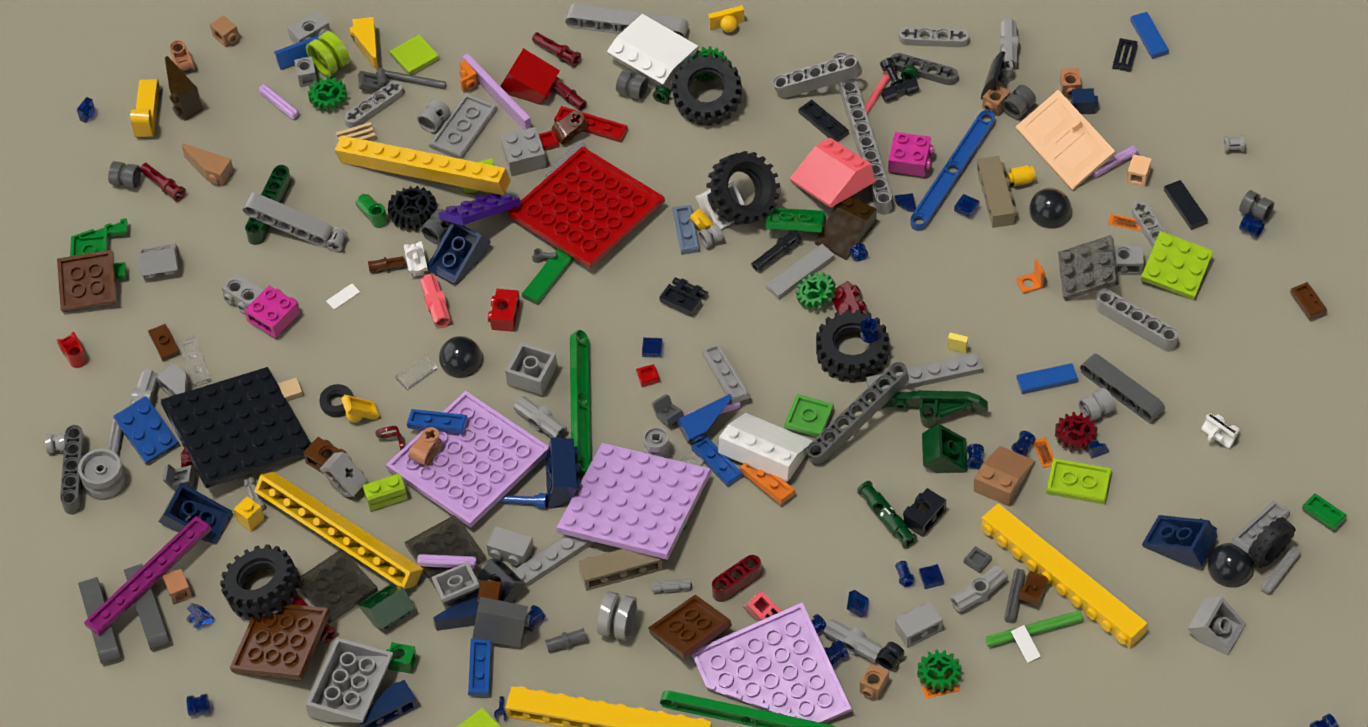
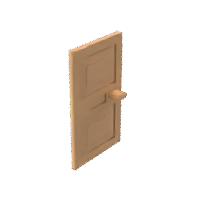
(1065, 140)

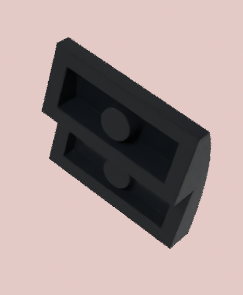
(994, 73)

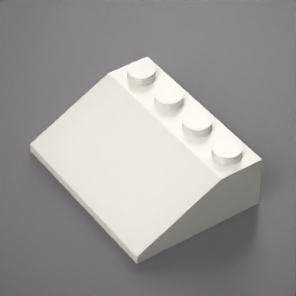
(652, 50)
(763, 446)

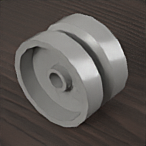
(101, 473)
(617, 615)

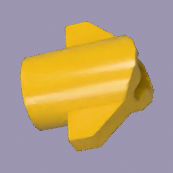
(700, 219)

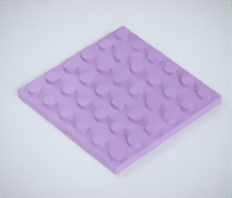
(475, 466)
(634, 501)

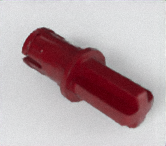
(570, 95)

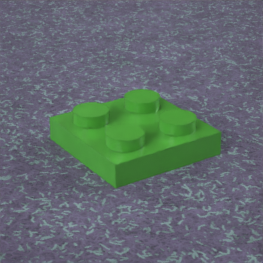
(808, 415)

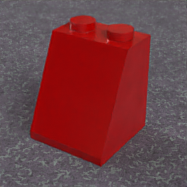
(530, 78)

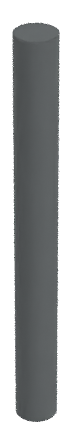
(414, 79)

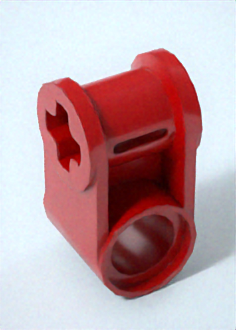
(72, 350)

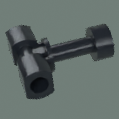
(897, 85)

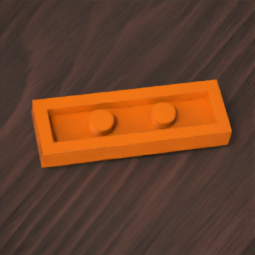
(769, 483)

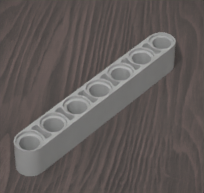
(616, 20)

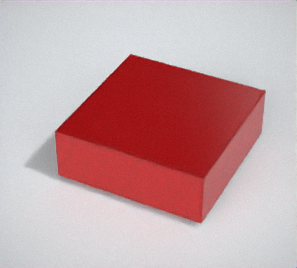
(548, 140)
(647, 375)

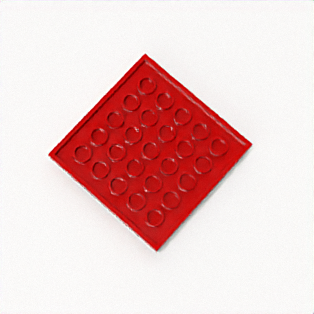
(586, 207)

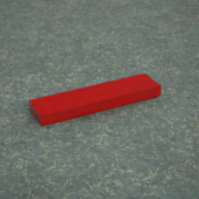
(597, 126)

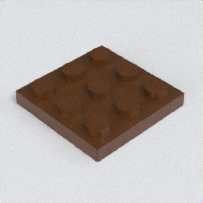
(87, 281)
(690, 626)

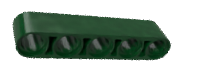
(275, 189)

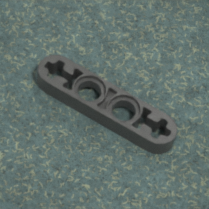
(925, 65)

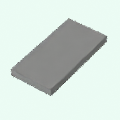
(463, 126)

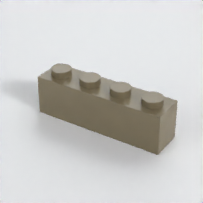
(996, 192)
(616, 567)

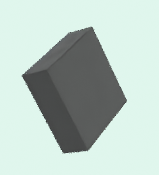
(977, 559)

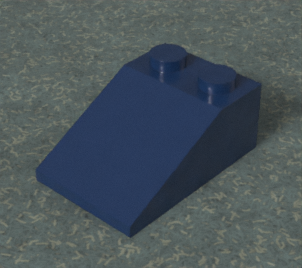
(457, 252)
(188, 504)
(1175, 539)

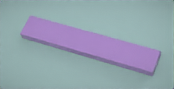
(499, 94)

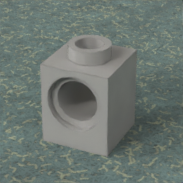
(305, 71)

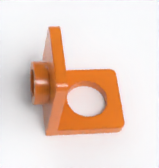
(1036, 277)

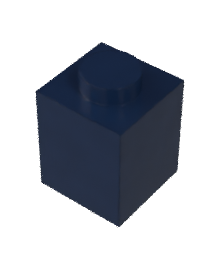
(1084, 100)

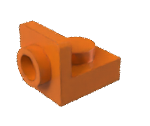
(468, 76)

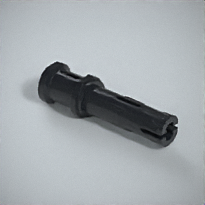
(783, 246)

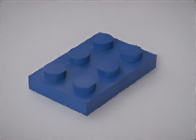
(145, 430)

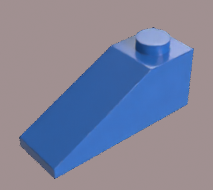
(698, 422)

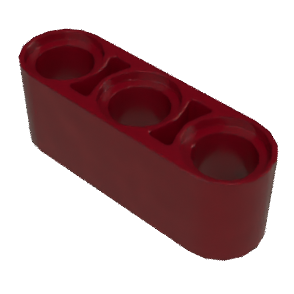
(733, 586)

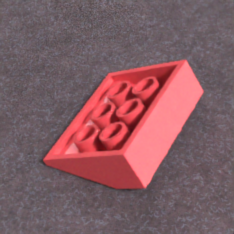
(833, 173)

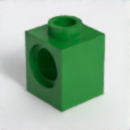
(408, 658)

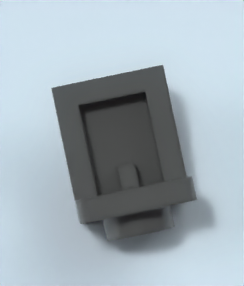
(372, 81)
(666, 411)
(182, 475)

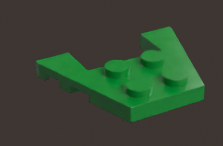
(97, 241)

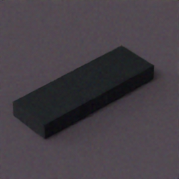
(823, 121)
(1185, 204)

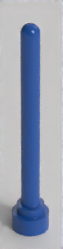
(538, 500)

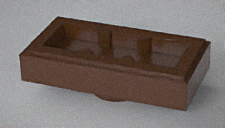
(1308, 300)
(163, 342)

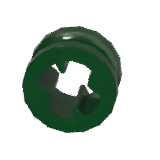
(909, 72)
(661, 94)

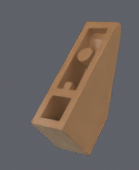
(210, 165)

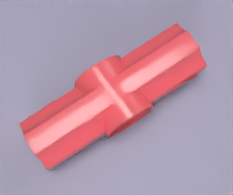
(435, 301)

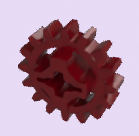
(1076, 431)

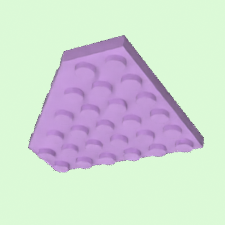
(775, 668)

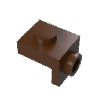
(1033, 588)

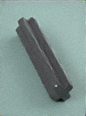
(1013, 601)

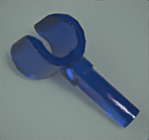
(500, 710)

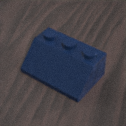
(561, 471)

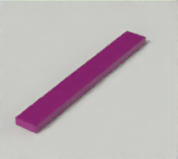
(147, 576)

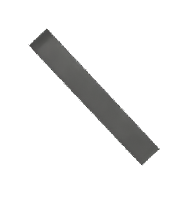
(859, 405)

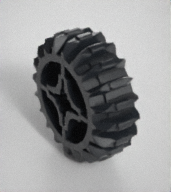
(412, 203)

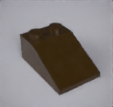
(183, 92)
(847, 226)

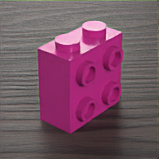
(910, 154)
(272, 311)

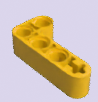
(144, 116)

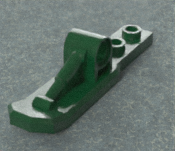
(937, 403)

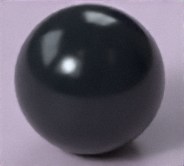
(1050, 208)
(460, 357)
(1229, 565)

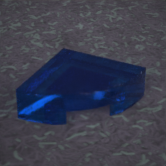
(906, 201)
(1097, 449)

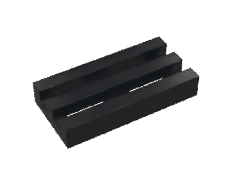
(1122, 65)

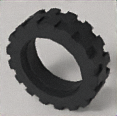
(1271, 542)

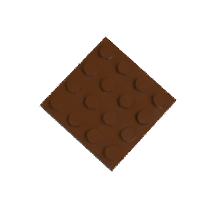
(281, 643)

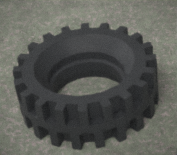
(711, 110)
(763, 182)
(847, 365)
(270, 596)

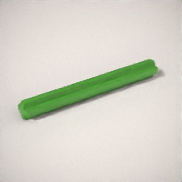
(1036, 628)

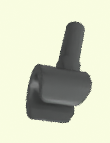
(539, 255)

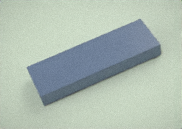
(685, 230)

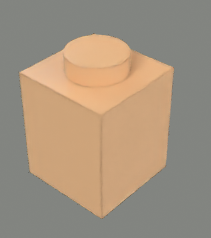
(1139, 170)

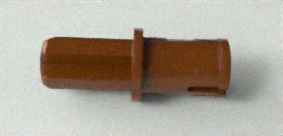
(385, 264)

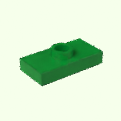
(1324, 512)

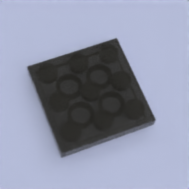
(1088, 268)
(445, 538)
(337, 585)

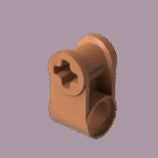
(181, 56)
(426, 447)

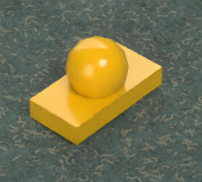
(726, 19)
(359, 408)

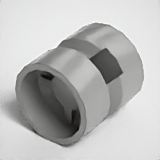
(433, 116)
(1099, 403)
(656, 442)

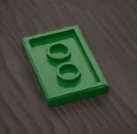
(795, 219)

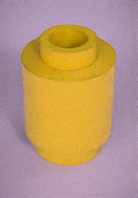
(1021, 175)

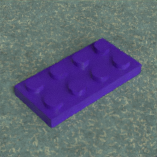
(479, 208)

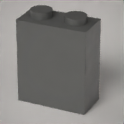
(501, 622)

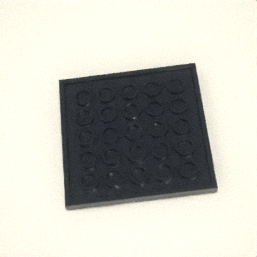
(236, 427)

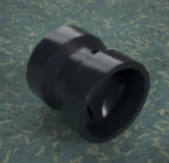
(892, 653)

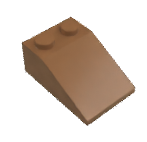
(1002, 475)

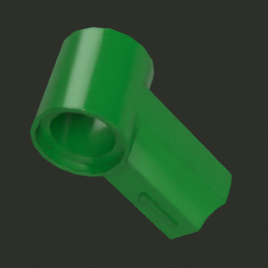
(373, 210)

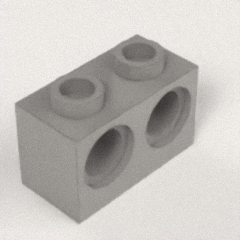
(240, 292)

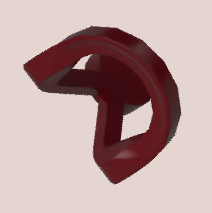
(390, 428)

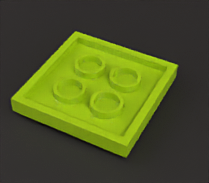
(1176, 265)

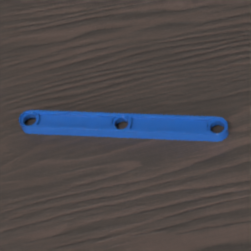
(946, 180)

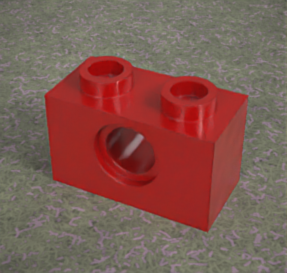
(504, 310)

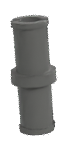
(566, 640)

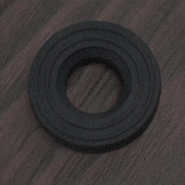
(327, 394)

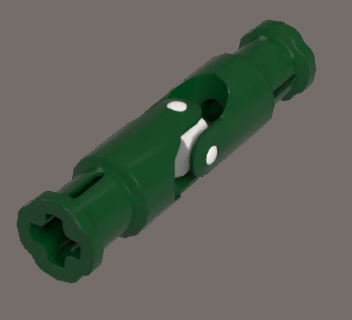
(891, 520)

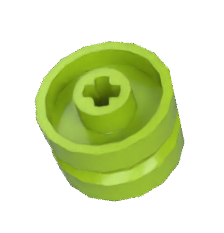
(328, 53)

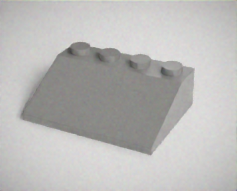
(348, 682)

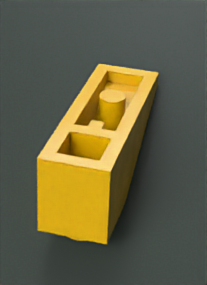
(365, 38)

